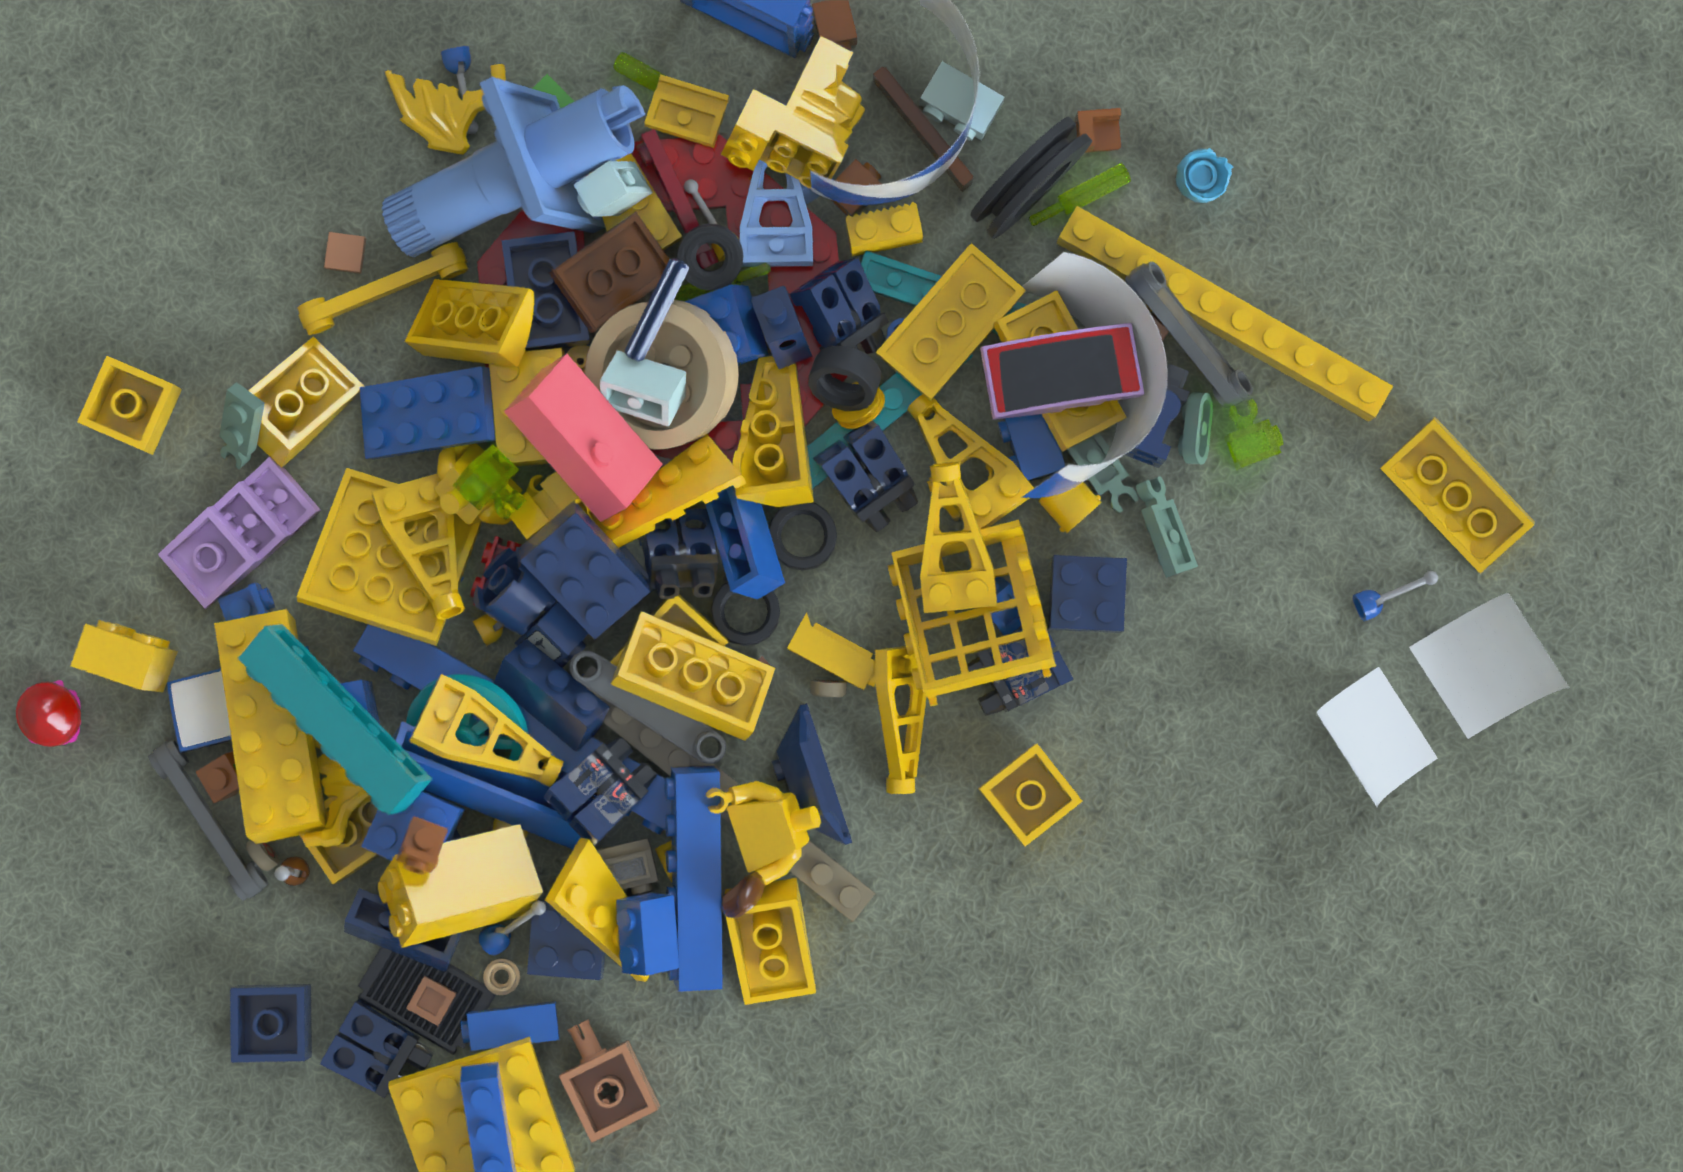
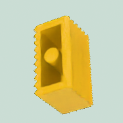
(884, 229)

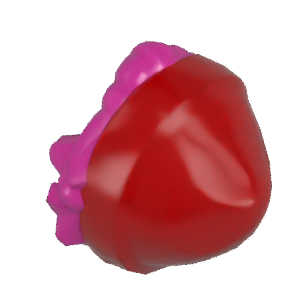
(49, 714)

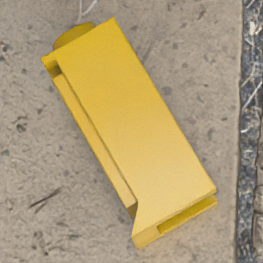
(833, 653)

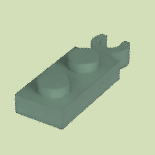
(240, 424)
(1109, 479)
(1165, 528)

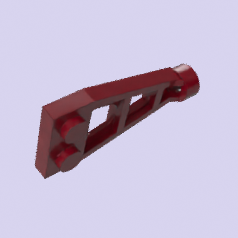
(653, 153)

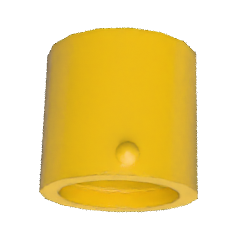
(1071, 506)

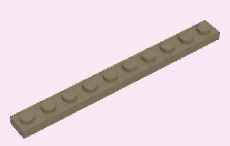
(813, 867)

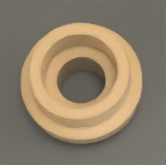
(491, 982)

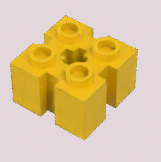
(545, 505)

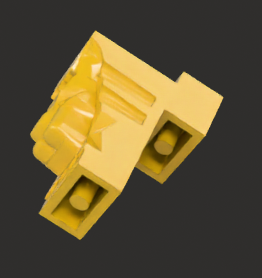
(806, 131)

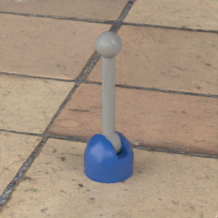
(457, 61)
(1370, 603)
(497, 936)

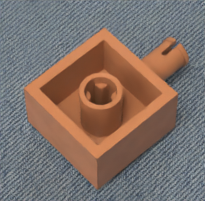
(618, 1067)

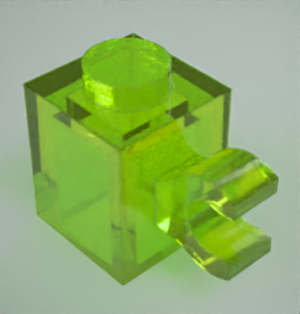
(1252, 441)
(488, 480)

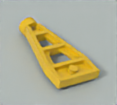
(998, 494)
(413, 502)
(957, 588)
(892, 669)
(443, 715)

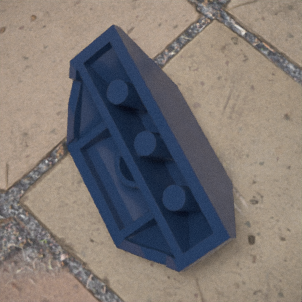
(807, 776)

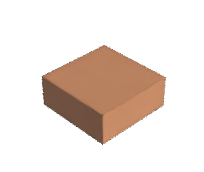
(345, 252)
(431, 1000)

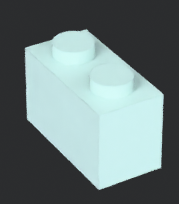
(952, 98)
(612, 189)
(644, 388)

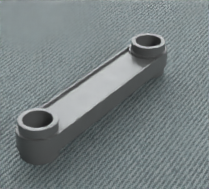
(1150, 285)
(672, 726)
(245, 878)

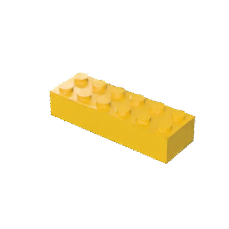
(271, 753)

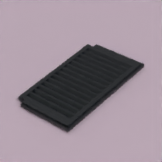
(394, 980)

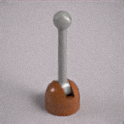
(291, 873)

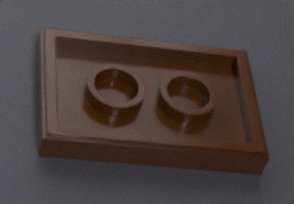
(611, 272)

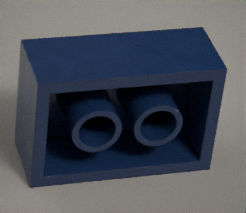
(528, 266)
(584, 570)

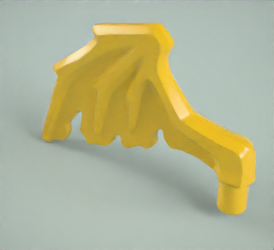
(440, 112)
(348, 799)

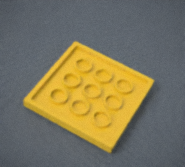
(363, 575)
(436, 1123)

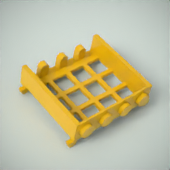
(1026, 601)

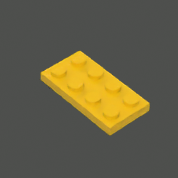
(1047, 317)
(950, 322)

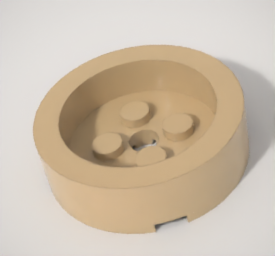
(689, 343)

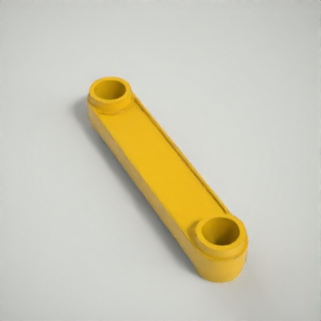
(318, 314)

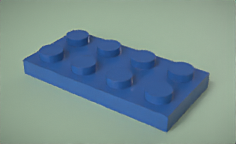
(427, 413)

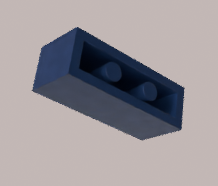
(551, 695)
(370, 921)

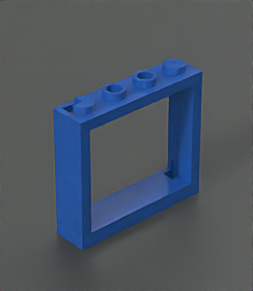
(776, 23)

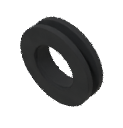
(1030, 177)

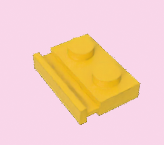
(687, 111)

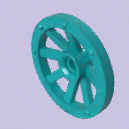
(470, 730)

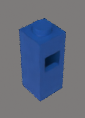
(509, 1024)

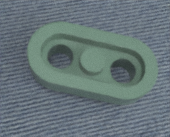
(1197, 428)

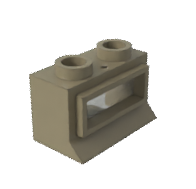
(632, 865)

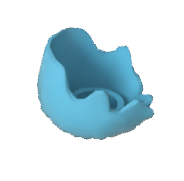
(1203, 175)

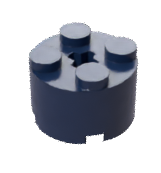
(512, 593)

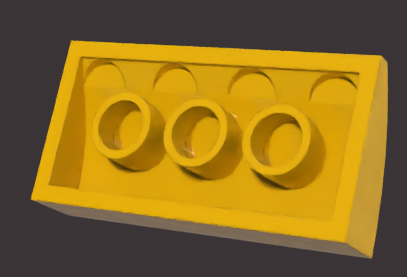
(473, 322)
(1457, 495)
(693, 676)

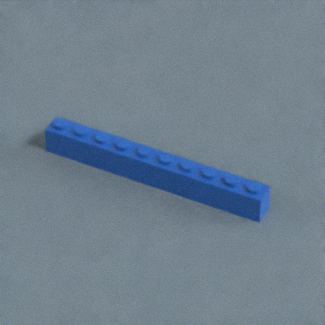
(421, 663)

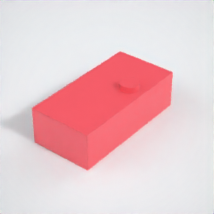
(583, 438)

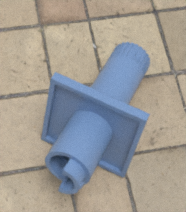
(529, 166)

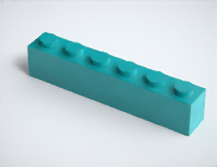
(334, 719)

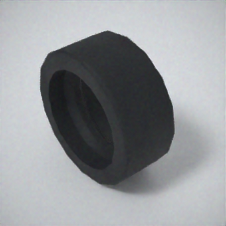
(849, 363)
(829, 542)
(738, 637)

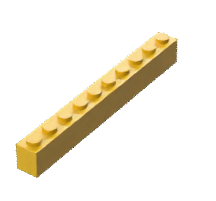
(1232, 317)

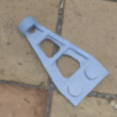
(775, 244)

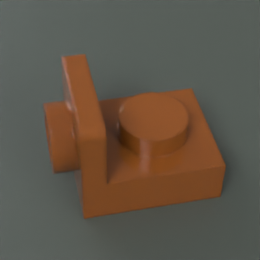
(421, 846)

